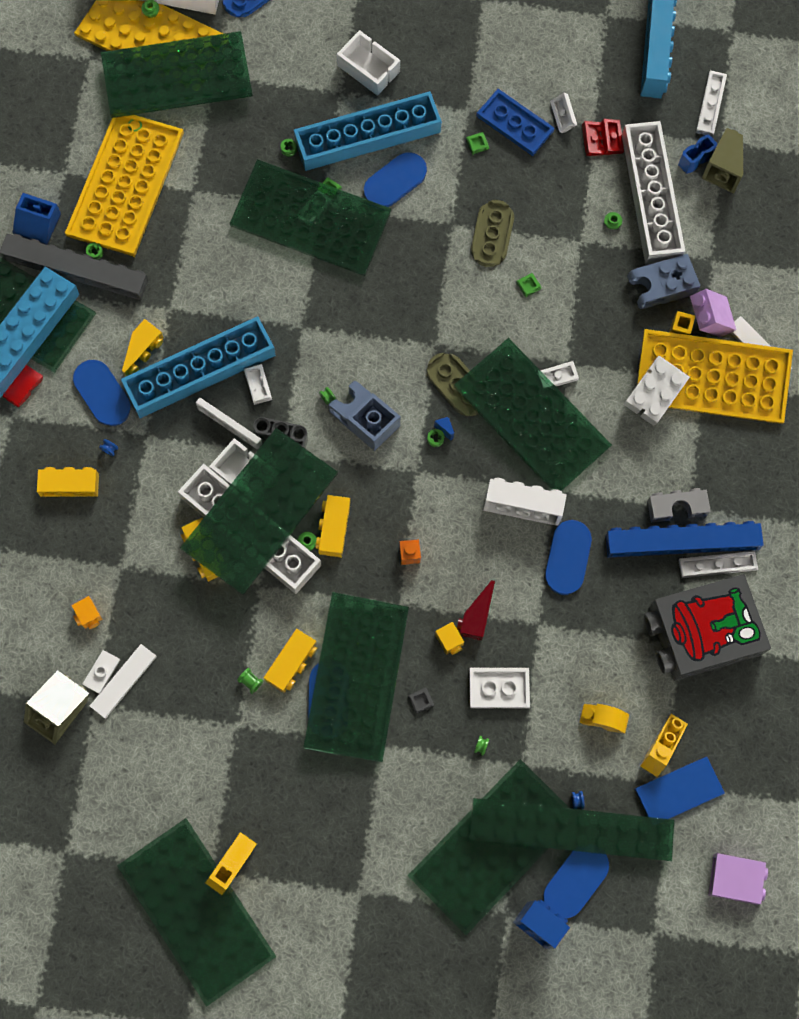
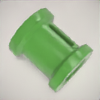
(250, 680)

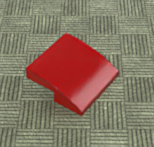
(611, 137)
(22, 386)

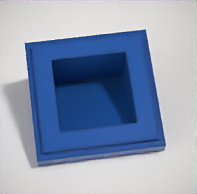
(445, 426)

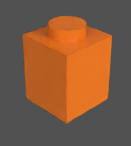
(410, 552)

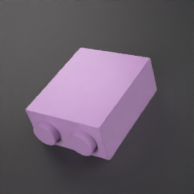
(713, 313)
(738, 879)

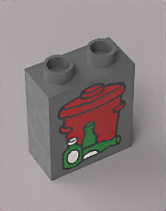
(707, 628)

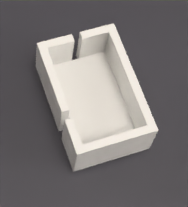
(368, 68)
(656, 390)
(231, 461)

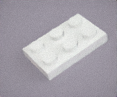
(499, 688)

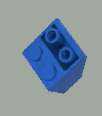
(35, 218)

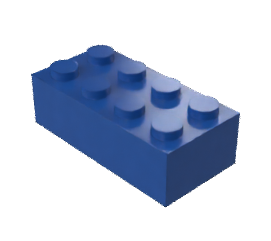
(542, 924)

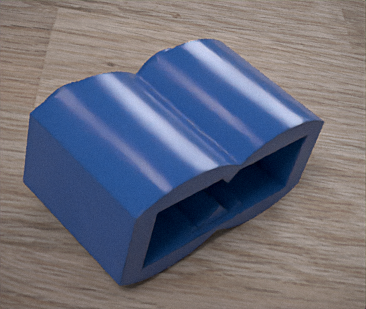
(697, 154)

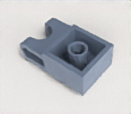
(665, 281)
(366, 416)

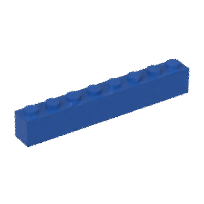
(684, 539)

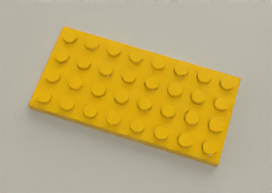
(123, 25)
(124, 183)
(723, 375)

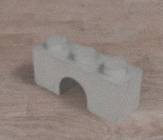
(694, 501)

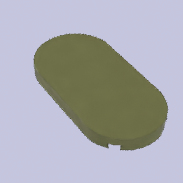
(492, 233)
(446, 373)

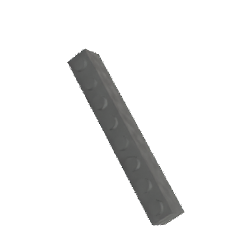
(74, 266)

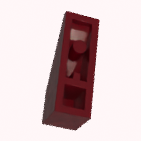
(476, 615)

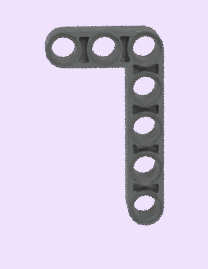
(290, 428)

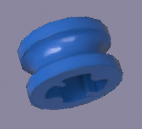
(108, 447)
(578, 800)

